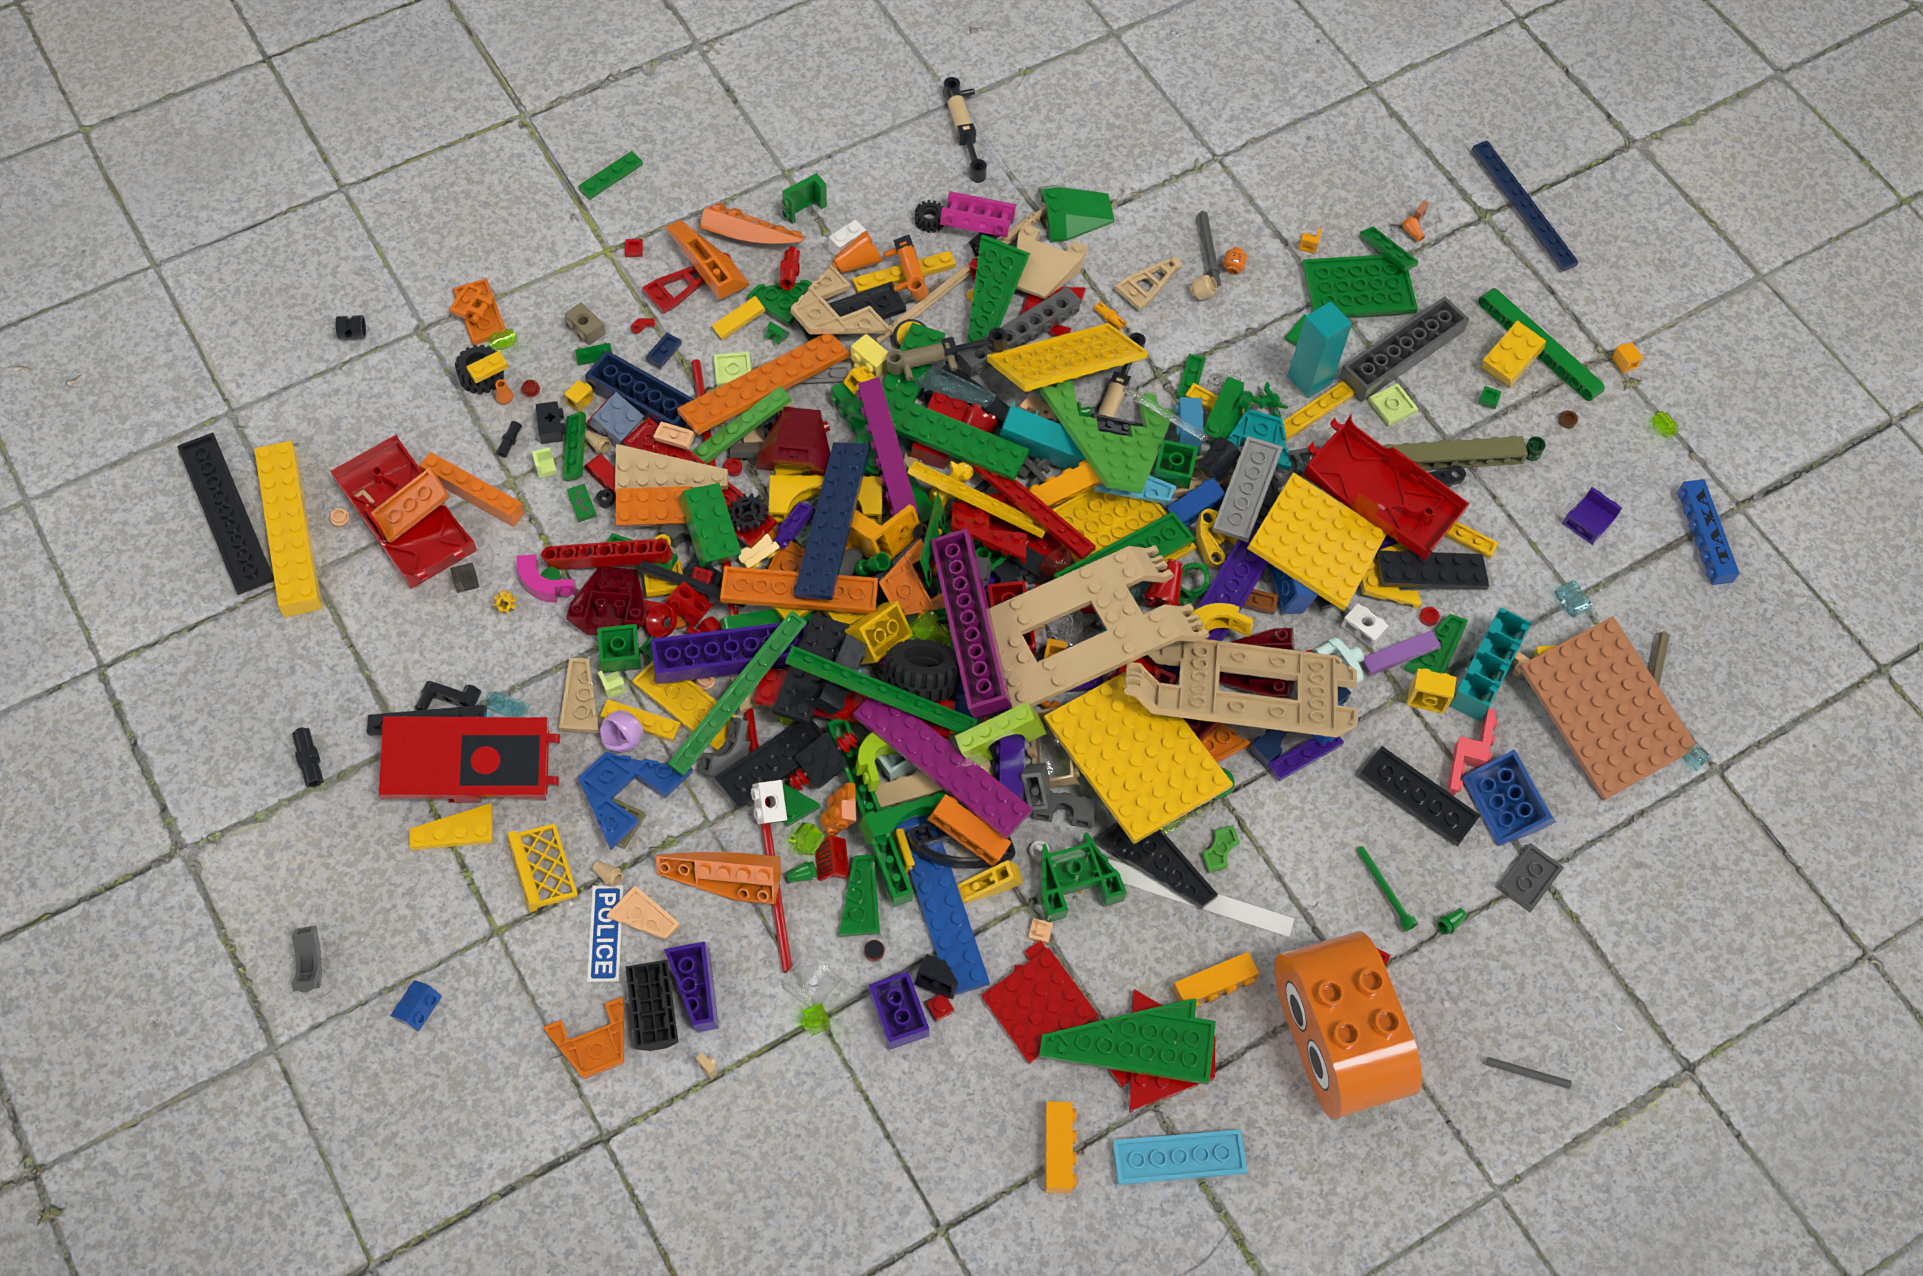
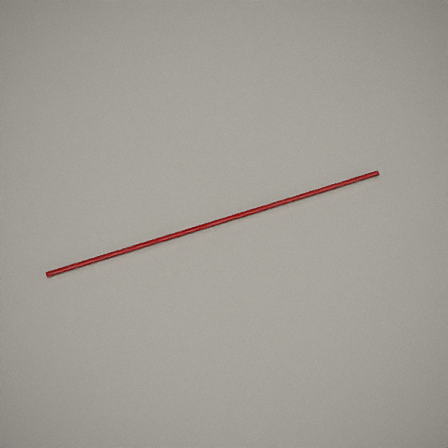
(752, 737)

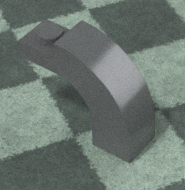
(308, 959)

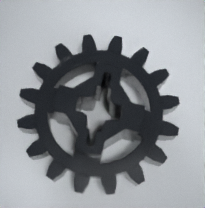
(748, 512)

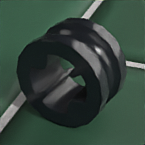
(605, 493)

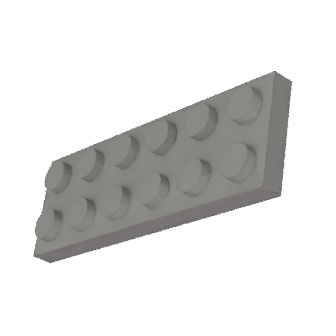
(1247, 489)

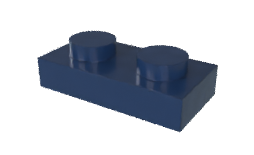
(663, 350)

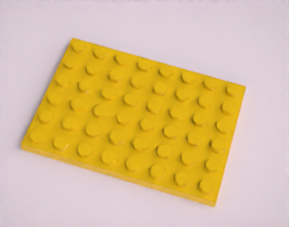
(1136, 761)

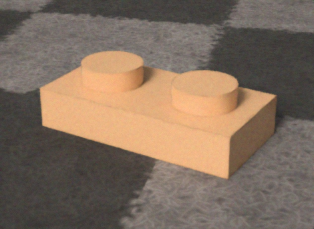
(674, 435)

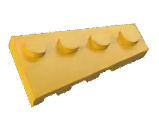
(460, 829)

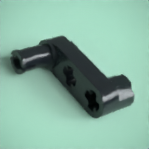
(434, 690)

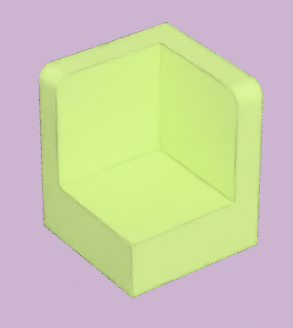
(544, 462)
(612, 684)

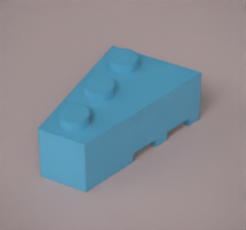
(1191, 412)

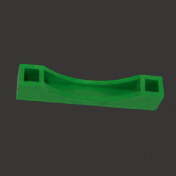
(878, 825)

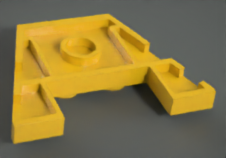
(1371, 584)

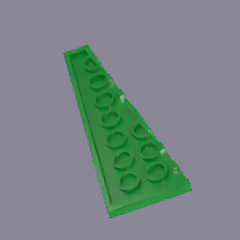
(995, 283)

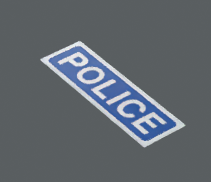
(604, 935)

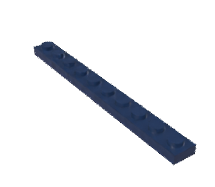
(1525, 206)

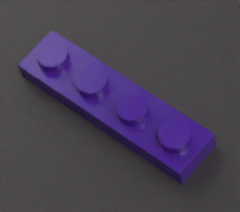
(1302, 757)

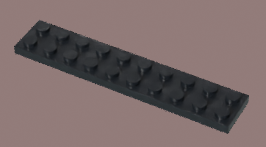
(226, 513)

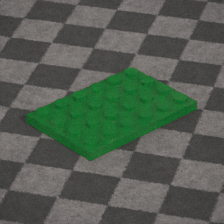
(1359, 285)

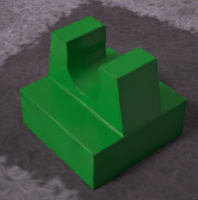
(780, 333)

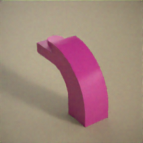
(540, 587)

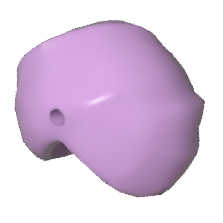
(621, 731)

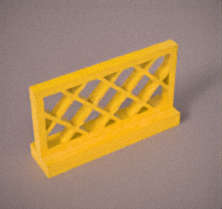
(524, 871)

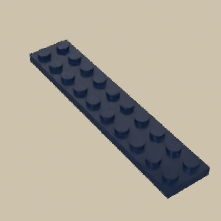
(832, 521)

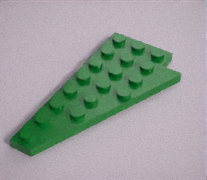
(1149, 1042)

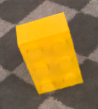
(1513, 354)
(881, 630)

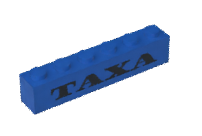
(1708, 532)

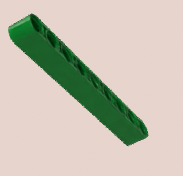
(1553, 355)

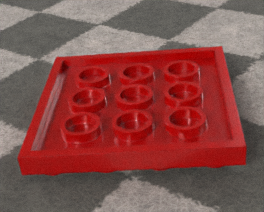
(1038, 1002)

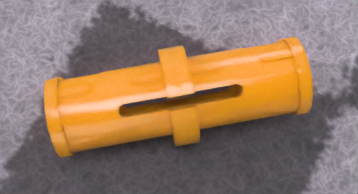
(1110, 315)

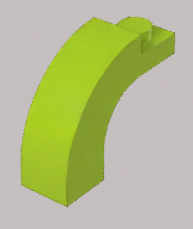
(865, 765)

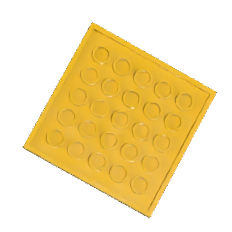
(1110, 517)
(1317, 541)

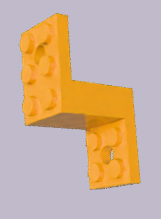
(874, 538)

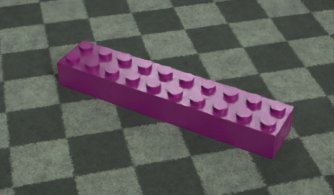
(971, 624)

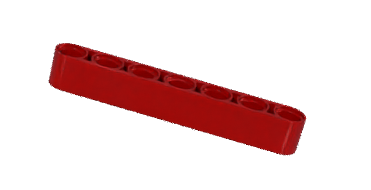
(607, 554)

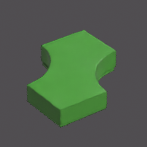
(1216, 857)

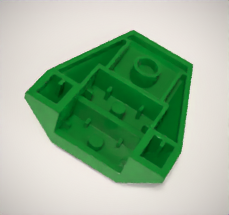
(1074, 211)

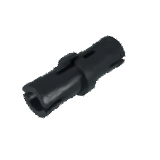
(509, 439)

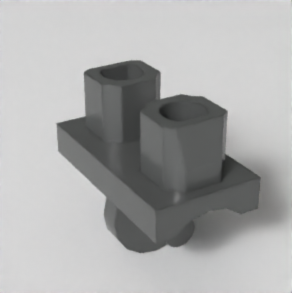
(1028, 468)

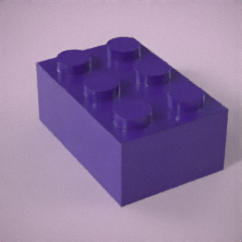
(899, 1010)

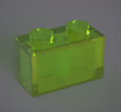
(927, 627)

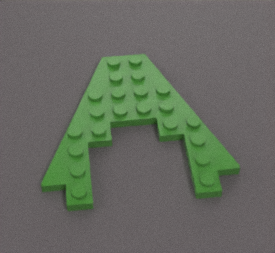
(1116, 459)

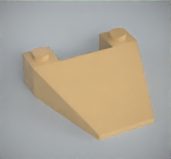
(1047, 265)

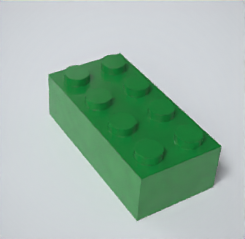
(710, 525)

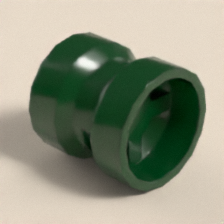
(1535, 447)

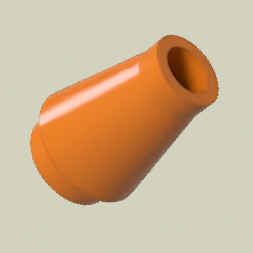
(1413, 228)
(503, 392)

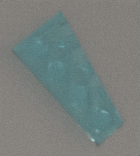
(954, 386)

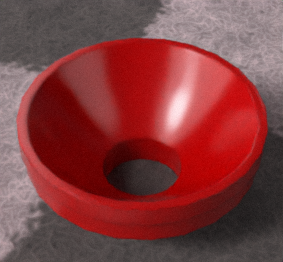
(655, 620)

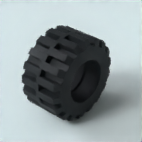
(468, 357)

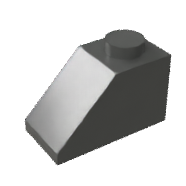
(1037, 785)

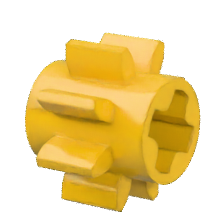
(502, 605)

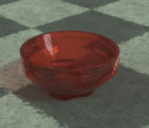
(1056, 561)

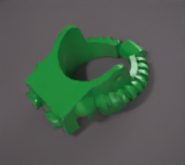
(1188, 596)

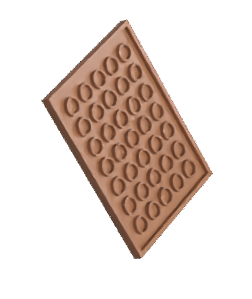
(1608, 707)

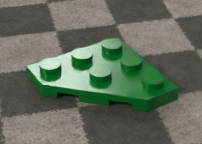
(779, 301)

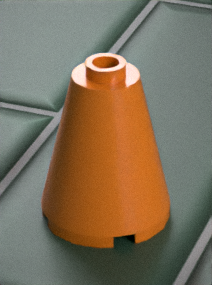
(857, 254)

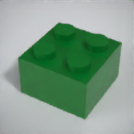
(1176, 463)

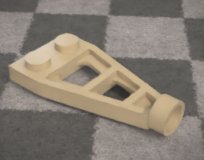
(1135, 294)

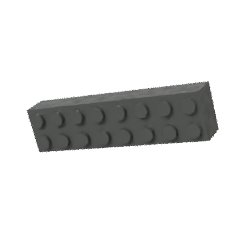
(1403, 348)

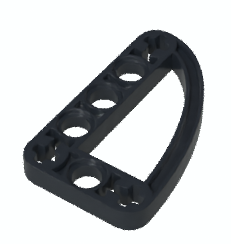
(921, 849)

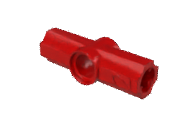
(789, 268)

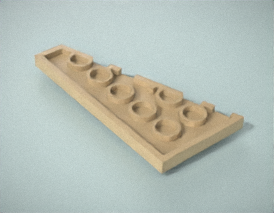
(648, 469)

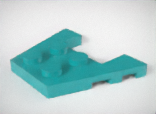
(1265, 428)

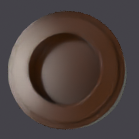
(1568, 419)

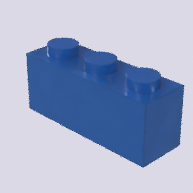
(1195, 501)

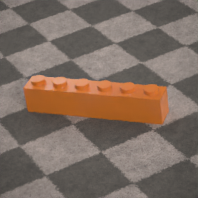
(474, 490)

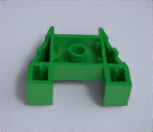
(1075, 871)

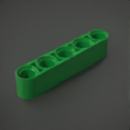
(754, 619)

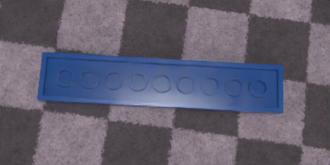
(945, 914)

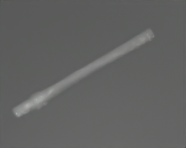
(1139, 397)

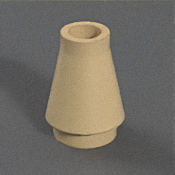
(600, 443)
(609, 874)

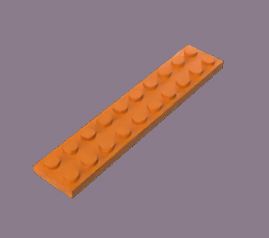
(753, 386)

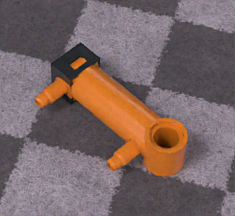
(914, 278)

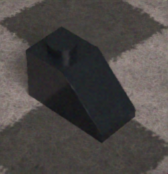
(936, 976)

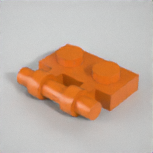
(466, 302)

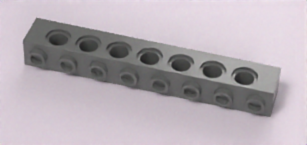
(1024, 328)

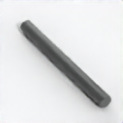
(1528, 1072)

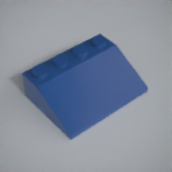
(1508, 798)

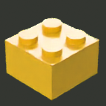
(1431, 691)

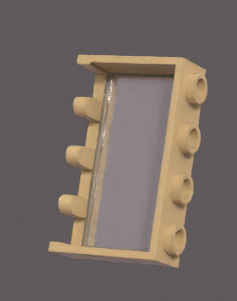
(1047, 749)

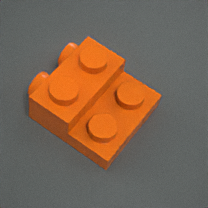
(840, 810)

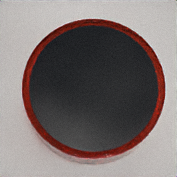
(874, 950)

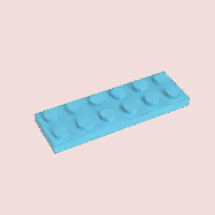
(1179, 1157)

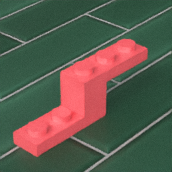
(1472, 752)

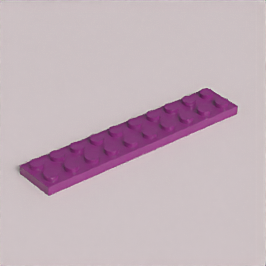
(945, 765)

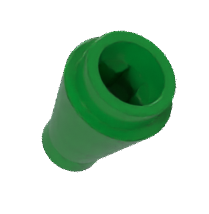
(803, 872)
(1449, 922)

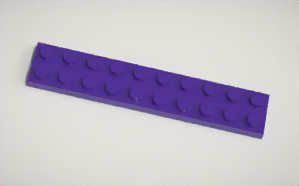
(1232, 584)

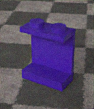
(1592, 516)

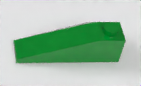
(1225, 414)

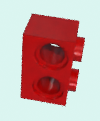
(689, 603)

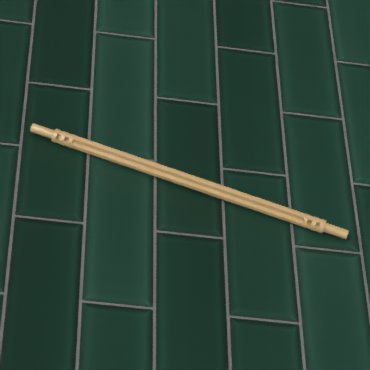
(956, 279)

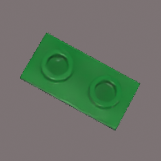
(592, 353)

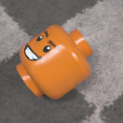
(1235, 260)

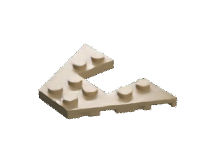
(820, 318)

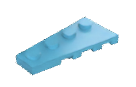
(1154, 490)

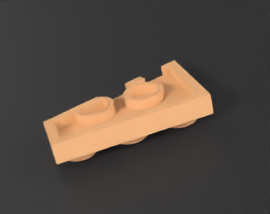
(644, 915)

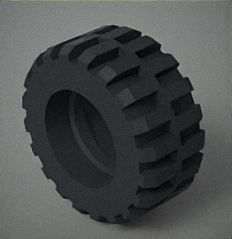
(923, 668)

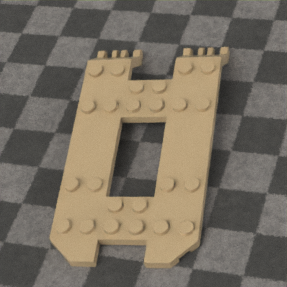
(1127, 632)
(1199, 694)

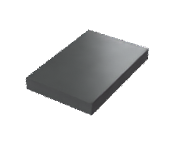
(1530, 877)

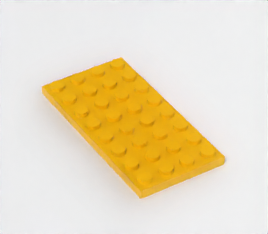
(1066, 357)

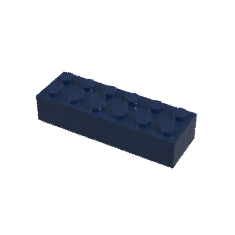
(640, 389)

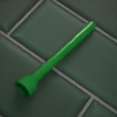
(1407, 921)

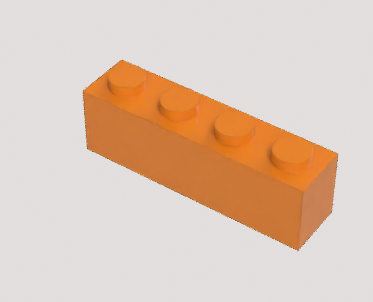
(969, 830)

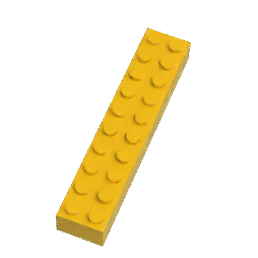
(288, 529)

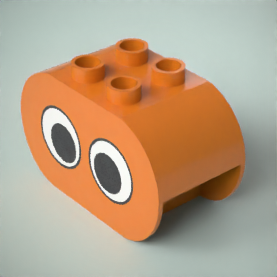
(1347, 1024)

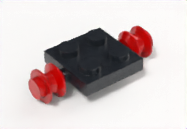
(822, 760)

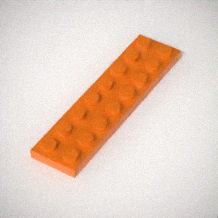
(777, 590)

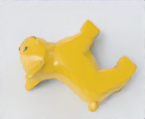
(961, 472)

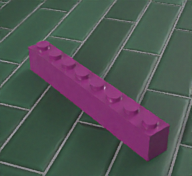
(886, 445)

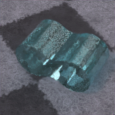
(1573, 598)

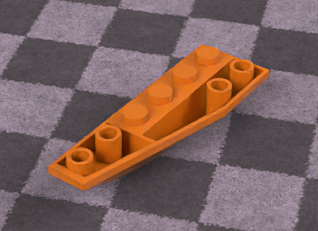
(745, 227)
(711, 263)
(725, 873)

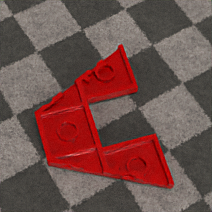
(977, 522)
(1148, 1089)

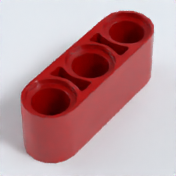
(602, 472)

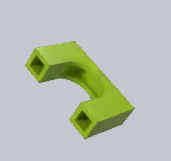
(1019, 720)

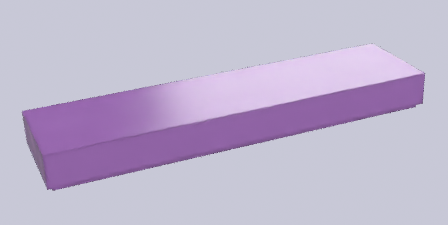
(1401, 652)

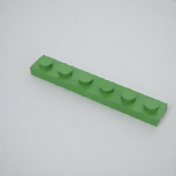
(742, 425)

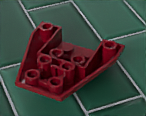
(796, 440)
(608, 600)
(1275, 638)

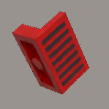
(832, 858)

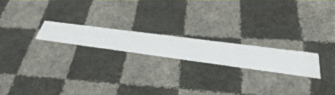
(1221, 905)

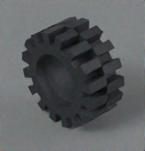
(925, 223)

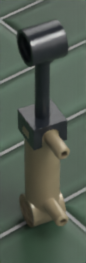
(945, 351)

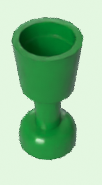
(877, 562)

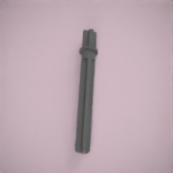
(1213, 270)

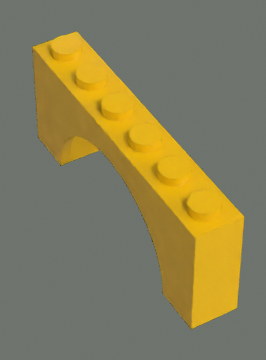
(789, 490)

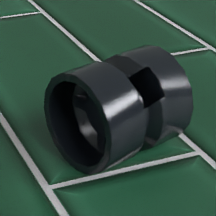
(350, 327)

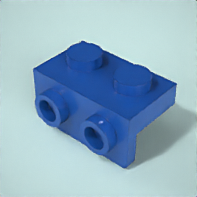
(416, 1005)

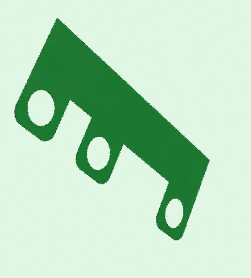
(932, 532)

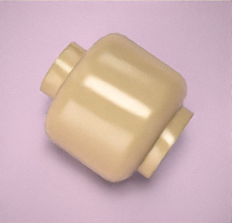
(1203, 287)

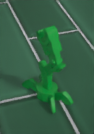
(1271, 400)

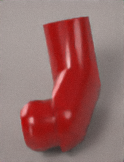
(641, 323)

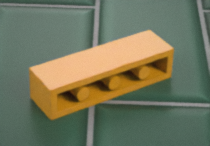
(1066, 486)
(1217, 980)
(1059, 1147)

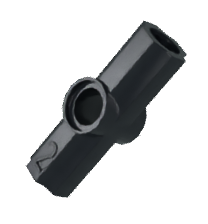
(307, 757)

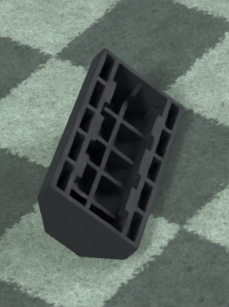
(651, 1005)

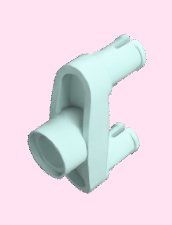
(1350, 657)

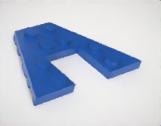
(610, 776)

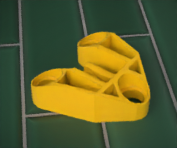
(1209, 541)

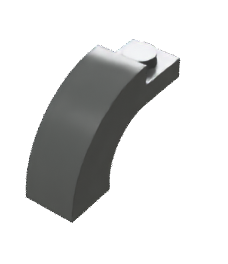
(731, 751)

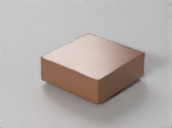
(1421, 210)

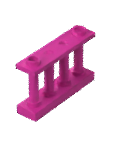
(978, 214)

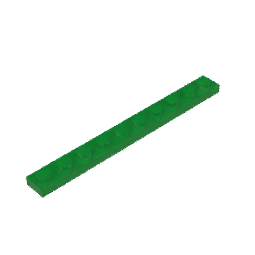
(879, 690)
(737, 693)

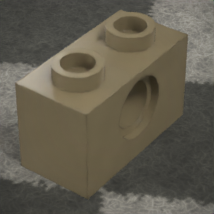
(584, 323)

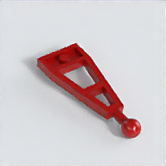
(662, 298)

